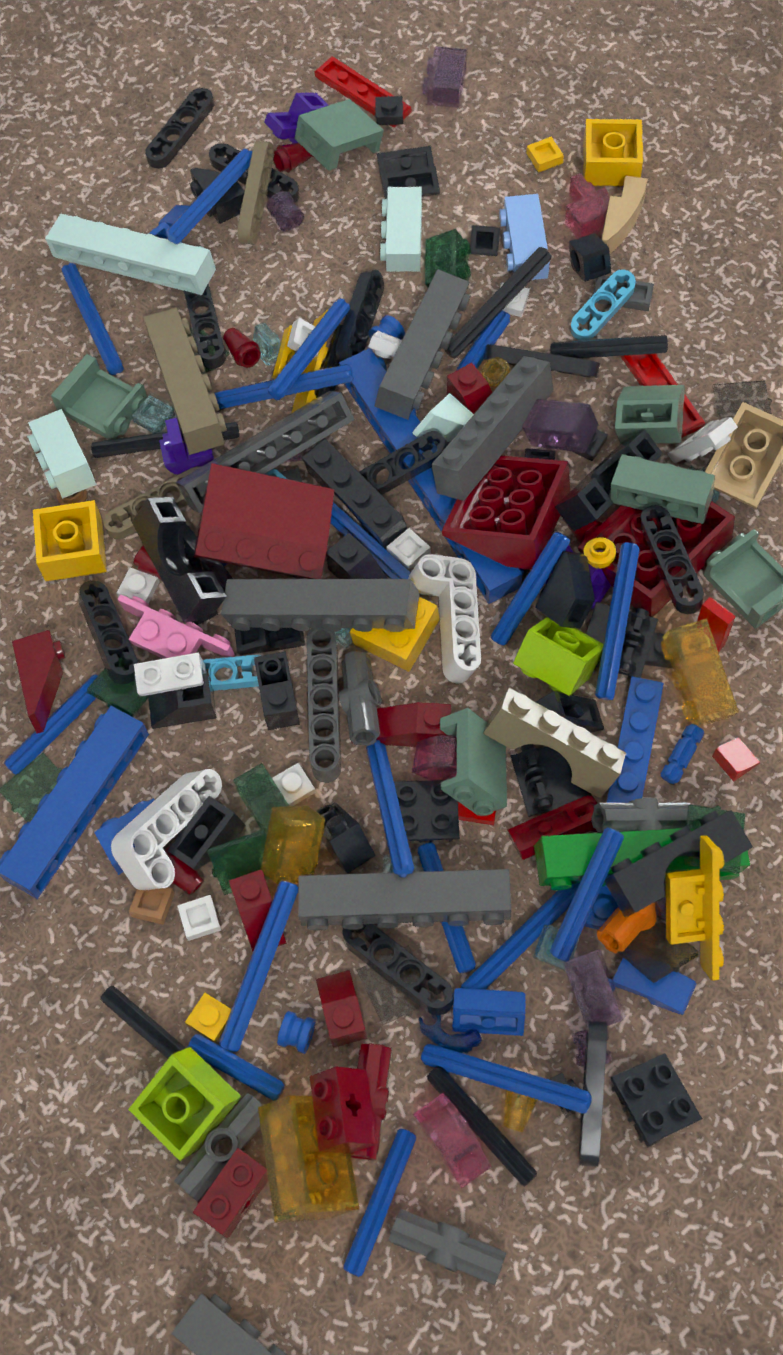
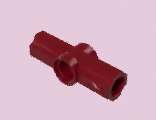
(376, 1061)

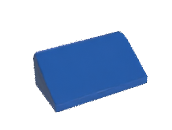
(489, 1011)

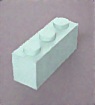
(402, 229)
(60, 454)

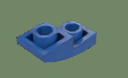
(670, 992)

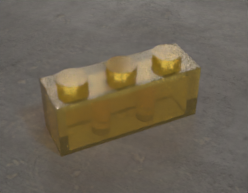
(699, 673)

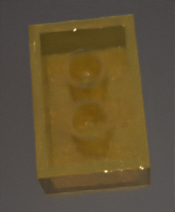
(300, 1178)

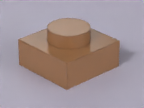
(152, 904)

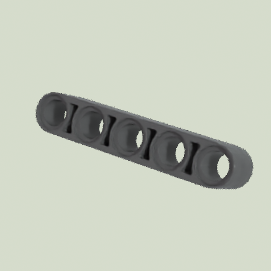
(323, 717)

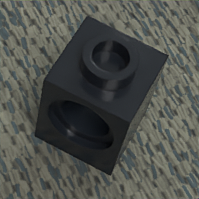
(590, 257)

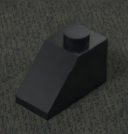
(352, 560)
(575, 709)
(208, 828)

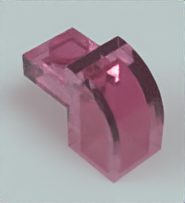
(589, 207)
(436, 758)
(452, 1140)

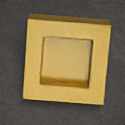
(545, 154)
(209, 1017)

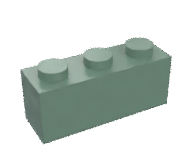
(647, 483)

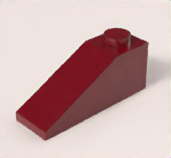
(40, 674)
(410, 723)

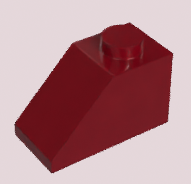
(469, 387)
(253, 904)
(341, 1009)

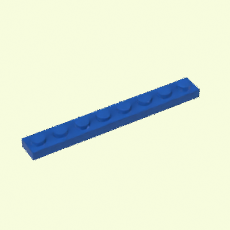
(637, 741)

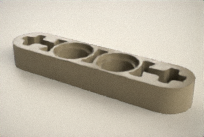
(255, 192)
(121, 512)

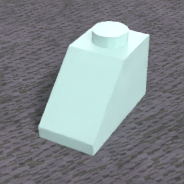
(446, 418)

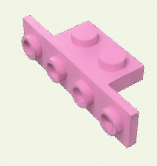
(165, 636)

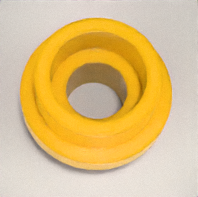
(600, 559)

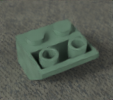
(651, 408)

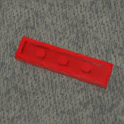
(354, 85)
(652, 372)

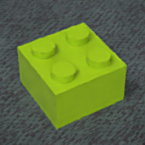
(558, 656)
(184, 1103)

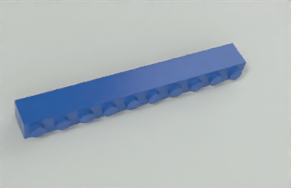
(395, 432)

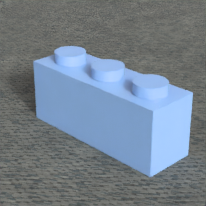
(523, 231)

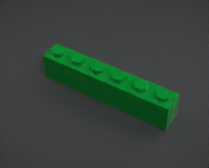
(565, 858)

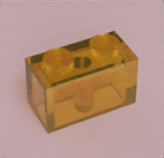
(292, 843)

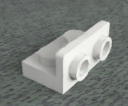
(169, 674)

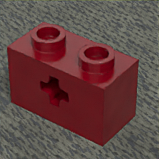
(343, 1110)
(232, 1193)

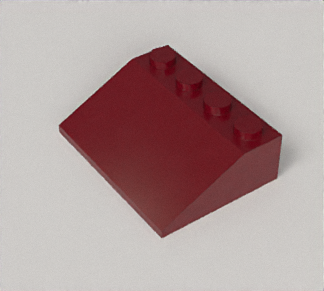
(511, 510)
(264, 522)
(698, 539)

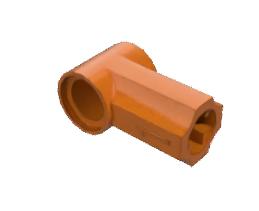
(621, 930)

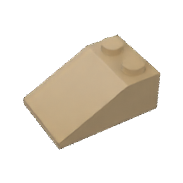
(751, 457)

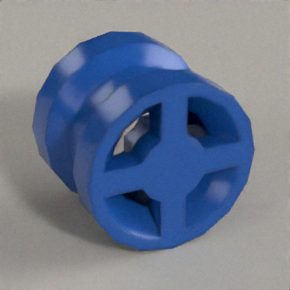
(389, 326)
(296, 1032)

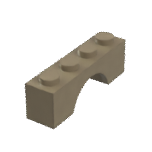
(522, 722)

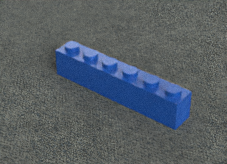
(72, 802)

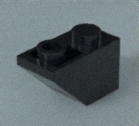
(229, 204)
(568, 591)
(276, 690)
(183, 705)
(344, 838)

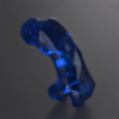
(458, 1042)

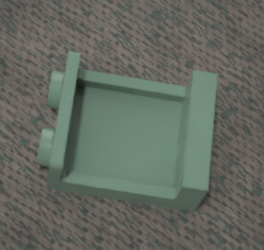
(337, 130)
(98, 399)
(747, 578)
(480, 764)

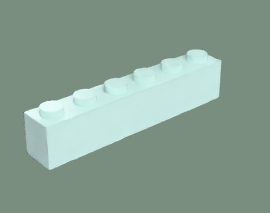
(131, 253)

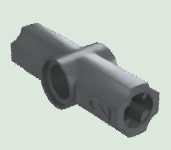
(360, 698)
(639, 815)
(205, 1166)
(447, 1246)

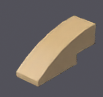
(624, 211)

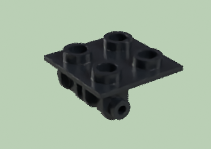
(637, 637)
(544, 779)
(427, 811)
(655, 1099)

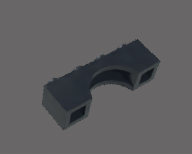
(355, 492)
(593, 493)
(161, 532)
(642, 882)

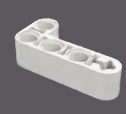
(459, 654)
(170, 820)

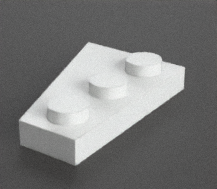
(709, 437)

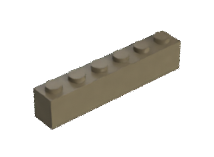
(184, 382)

